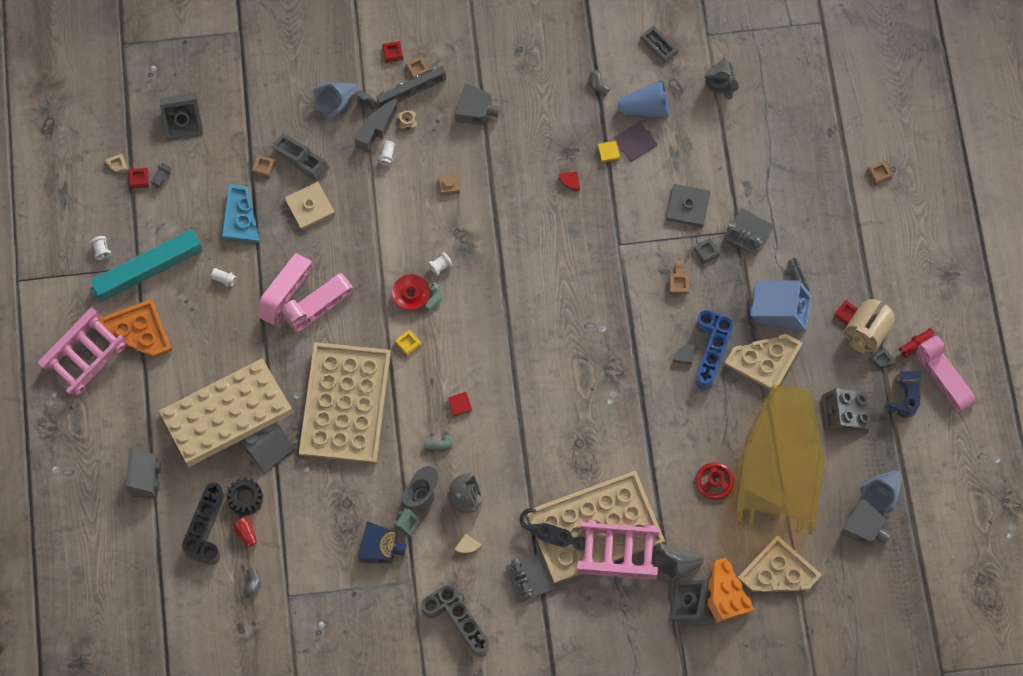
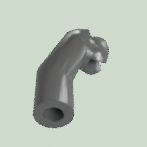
(596, 83)
(254, 583)

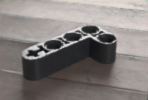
(207, 521)

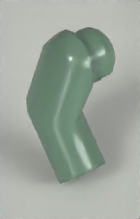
(435, 296)
(446, 443)

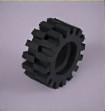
(249, 507)

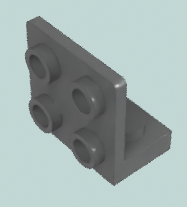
(845, 409)

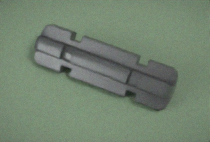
(798, 273)

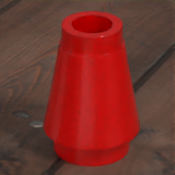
(245, 531)

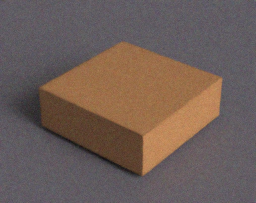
(417, 67)
(263, 166)
(880, 172)

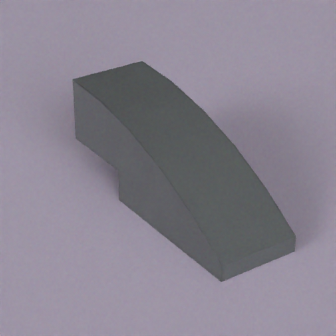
(376, 125)
(300, 157)

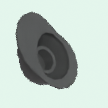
(421, 488)

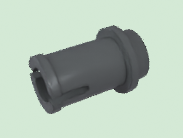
(161, 175)

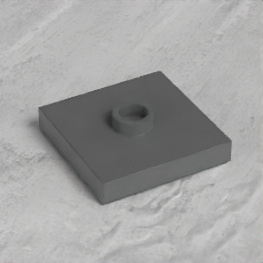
(688, 205)

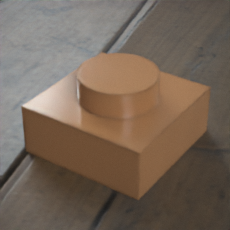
(449, 184)

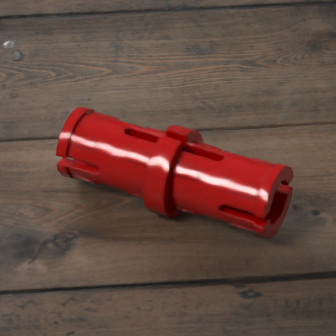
(913, 345)

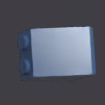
(781, 304)

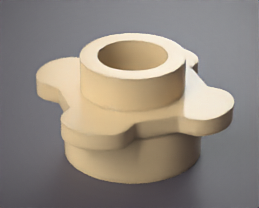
(407, 115)

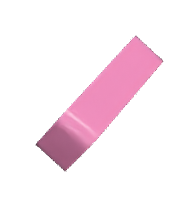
(283, 288)
(317, 303)
(944, 374)

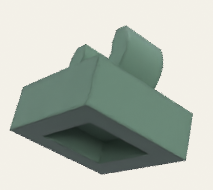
(407, 521)

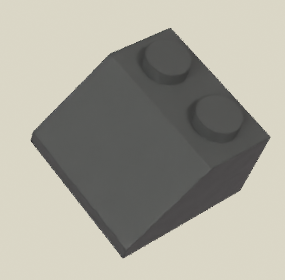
(181, 115)
(268, 446)
(143, 474)
(691, 603)

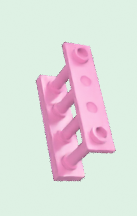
(65, 345)
(627, 568)

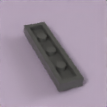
(416, 85)

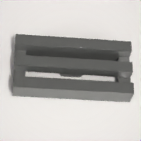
(654, 49)

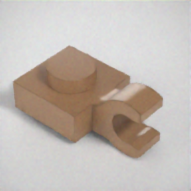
(679, 281)

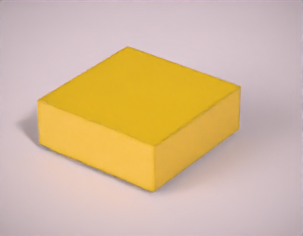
(608, 151)
(408, 342)

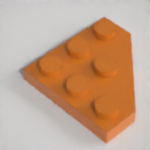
(140, 327)
(727, 595)

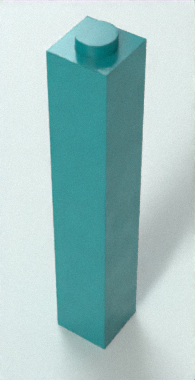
(145, 265)

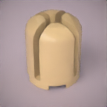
(869, 339)

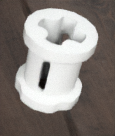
(100, 248)
(440, 263)

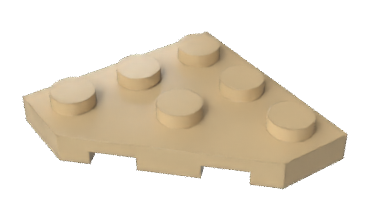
(765, 360)
(779, 570)

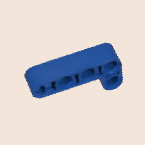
(712, 351)

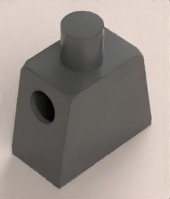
(475, 106)
(866, 525)

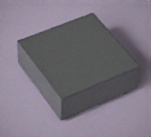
(706, 250)

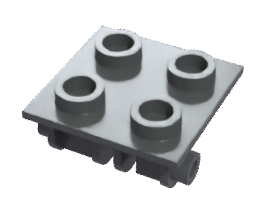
(748, 231)
(530, 577)

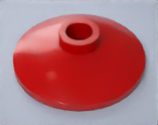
(406, 285)

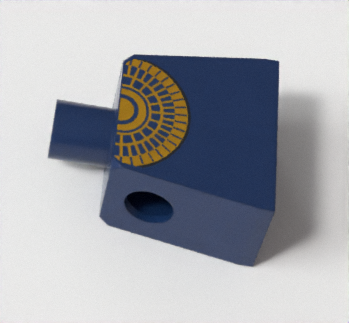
(379, 545)

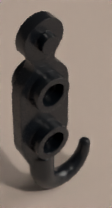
(551, 533)

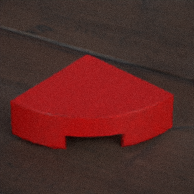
(570, 180)

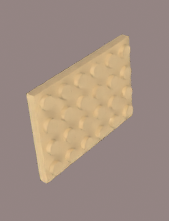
(345, 402)
(225, 412)
(611, 503)

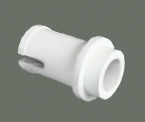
(387, 152)
(223, 277)

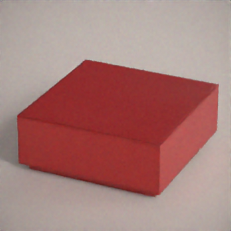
(392, 51)
(139, 178)
(845, 312)
(460, 404)

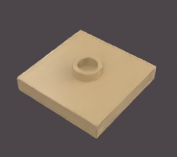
(309, 206)

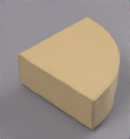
(117, 164)
(467, 545)

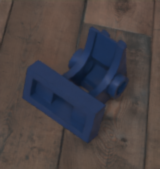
(911, 383)

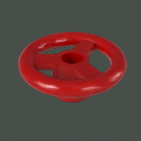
(715, 474)

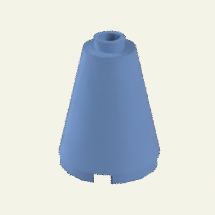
(646, 102)

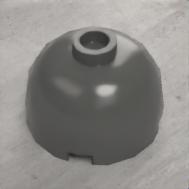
(464, 493)

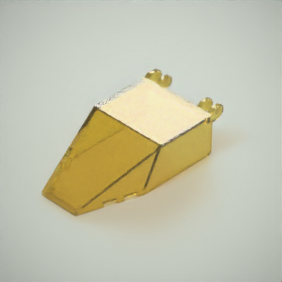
(782, 459)

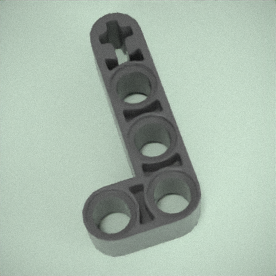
(459, 622)

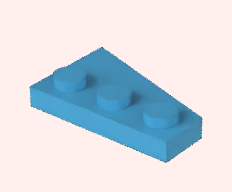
(239, 217)

